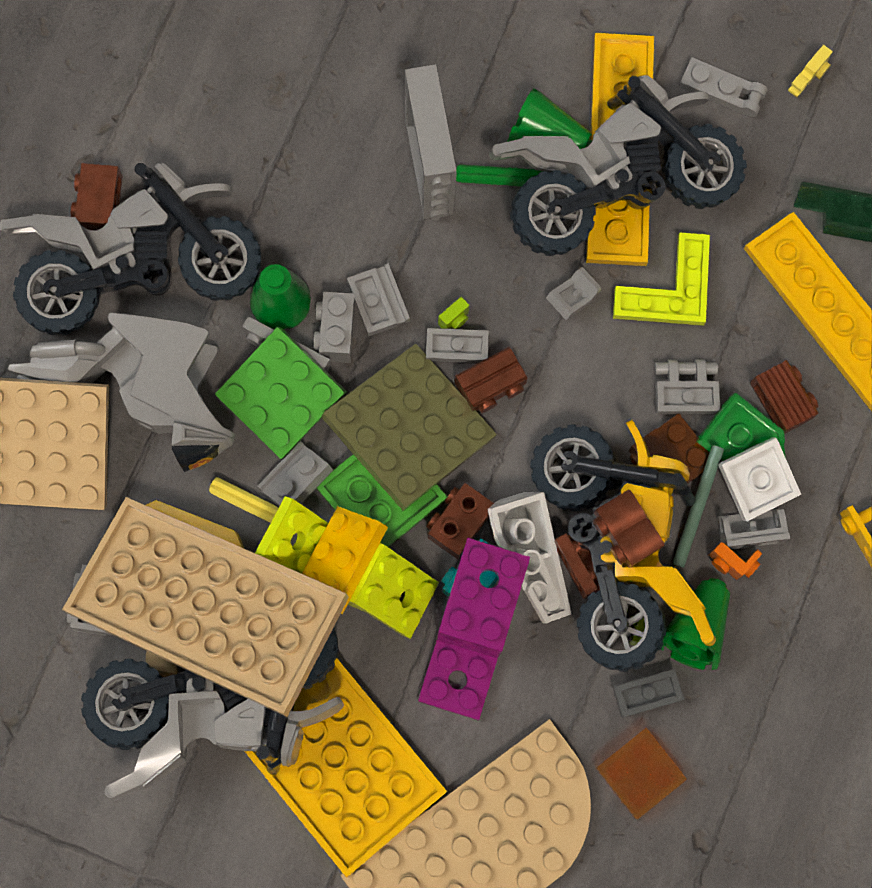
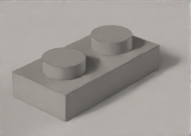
(457, 345)

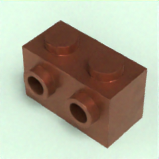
(461, 520)

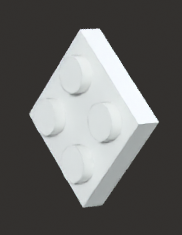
(759, 479)

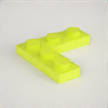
(684, 304)

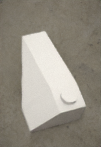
(524, 526)

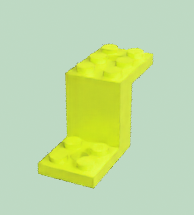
(381, 583)

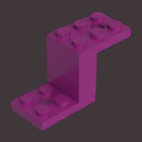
(473, 628)

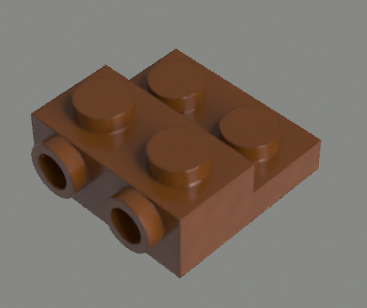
(676, 442)

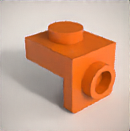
(729, 562)

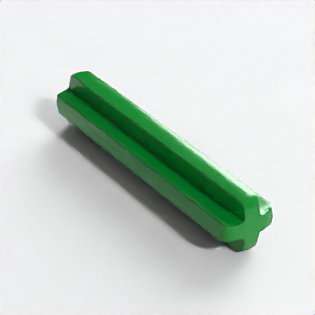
(494, 175)

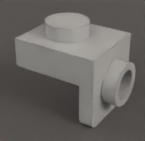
(574, 293)

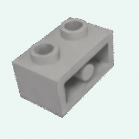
(336, 327)

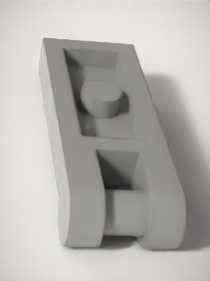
(723, 87)

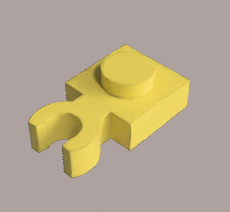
(815, 67)

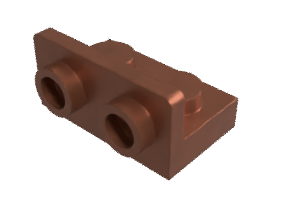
(578, 564)

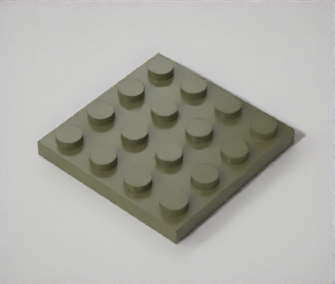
(408, 426)

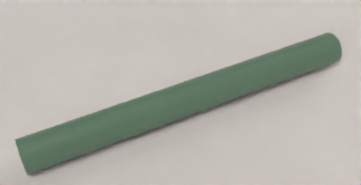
(698, 507)

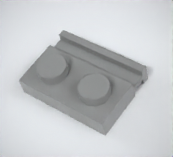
(378, 300)
(295, 475)

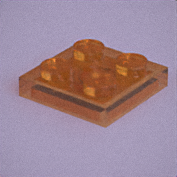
(641, 773)

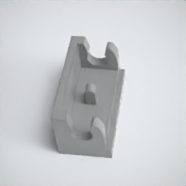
(762, 530)

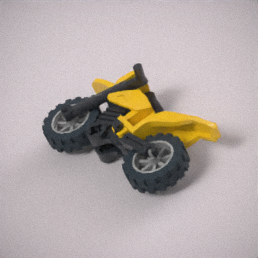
(652, 485)

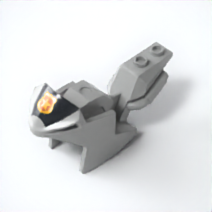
(158, 377)

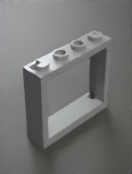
(429, 142)

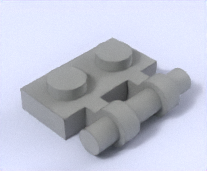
(687, 396)

